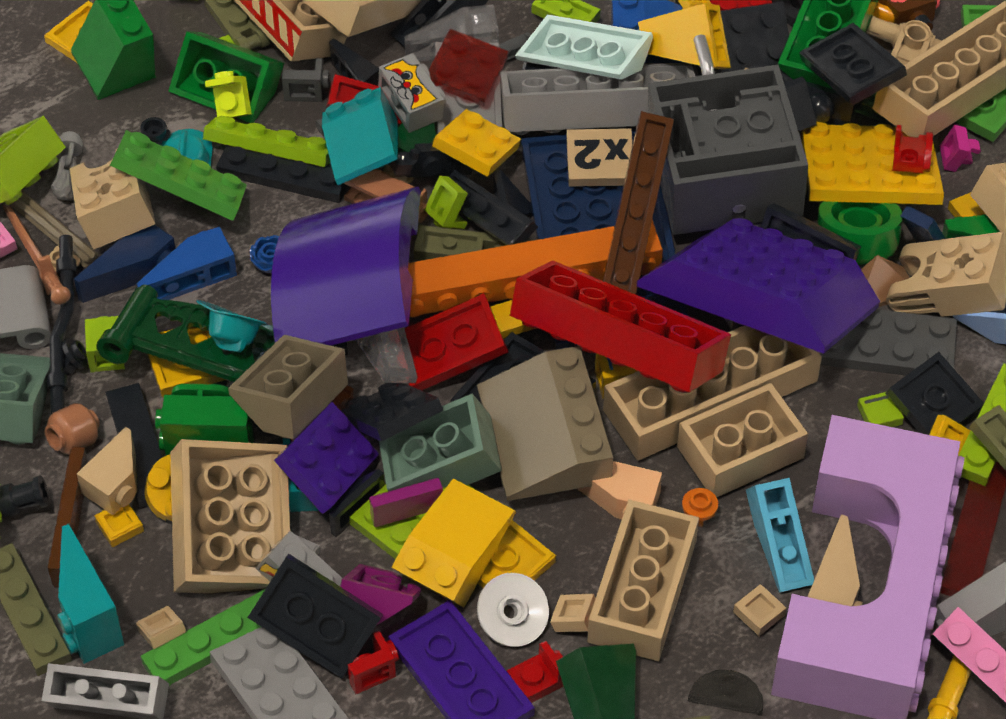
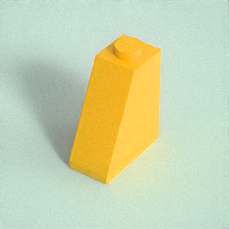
(675, 33)

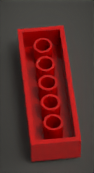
(620, 326)

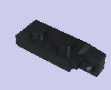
(427, 162)

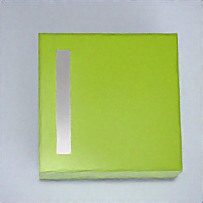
(880, 410)

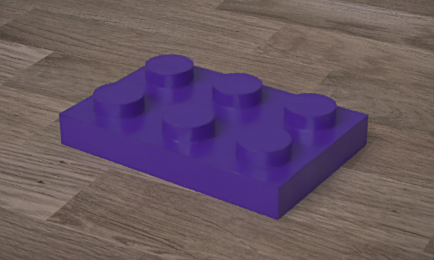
(326, 457)

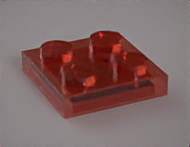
(467, 67)

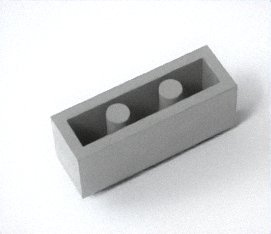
(105, 691)

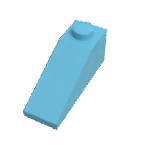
(780, 533)

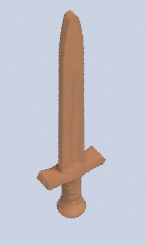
(47, 273)

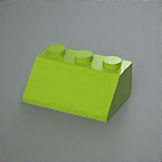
(24, 155)

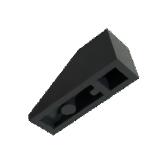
(428, 12)

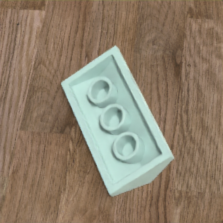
(587, 47)

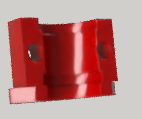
(912, 153)

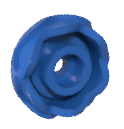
(263, 253)

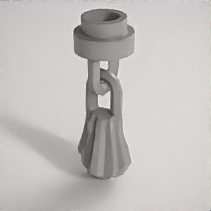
(62, 184)

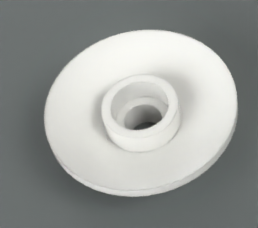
(529, 607)

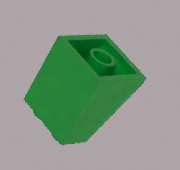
(114, 47)

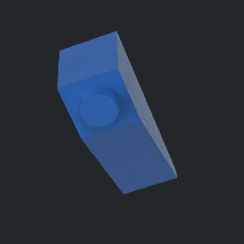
(193, 265)

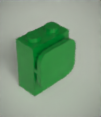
(201, 414)

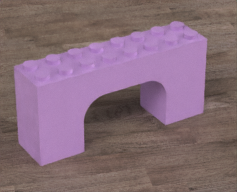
(875, 653)

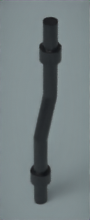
(57, 380)

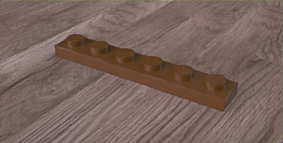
(638, 201)

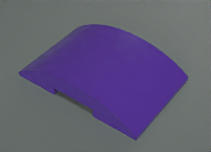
(345, 270)

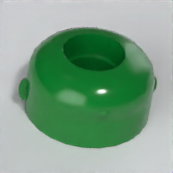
(870, 225)

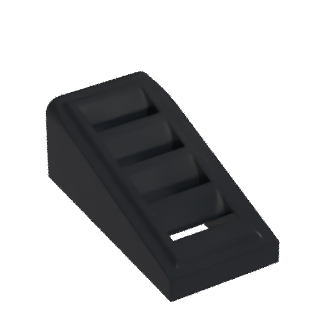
(352, 64)

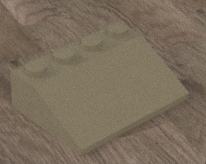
(547, 425)

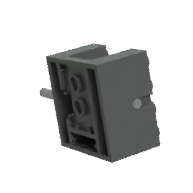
(728, 146)

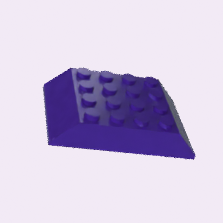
(768, 284)

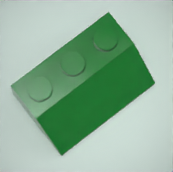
(205, 55)

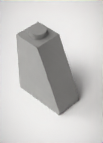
(981, 600)

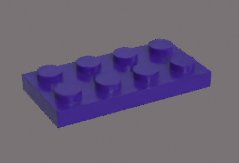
(458, 668)

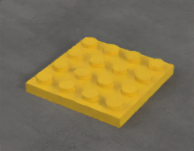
(857, 164)

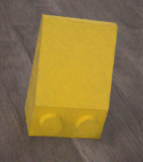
(454, 542)

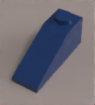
(124, 263)

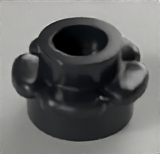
(155, 129)

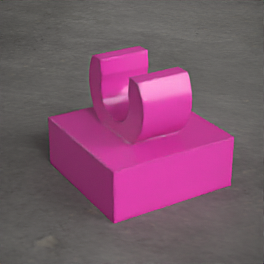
(957, 148)

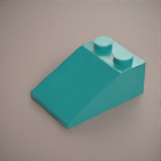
(360, 134)
(87, 610)

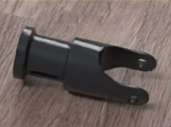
(23, 496)

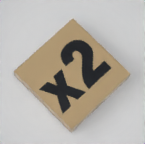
(598, 156)

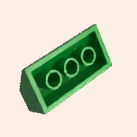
(817, 21)

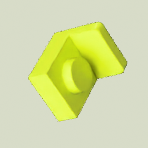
(230, 94)

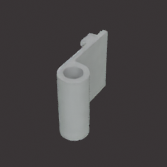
(23, 307)

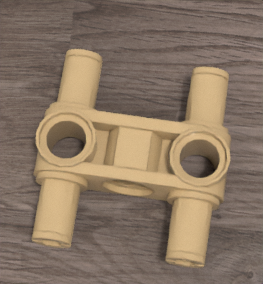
(908, 38)

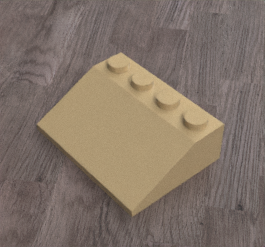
(225, 513)

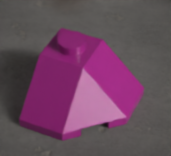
(380, 589)

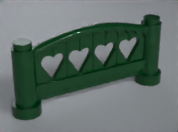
(138, 331)

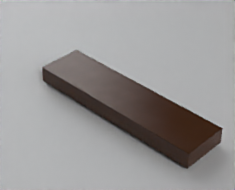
(69, 509)

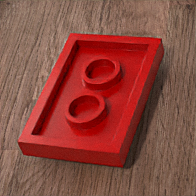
(454, 341)

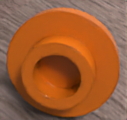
(700, 503)

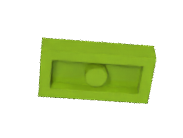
(566, 8)

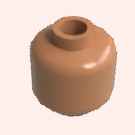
(72, 428)

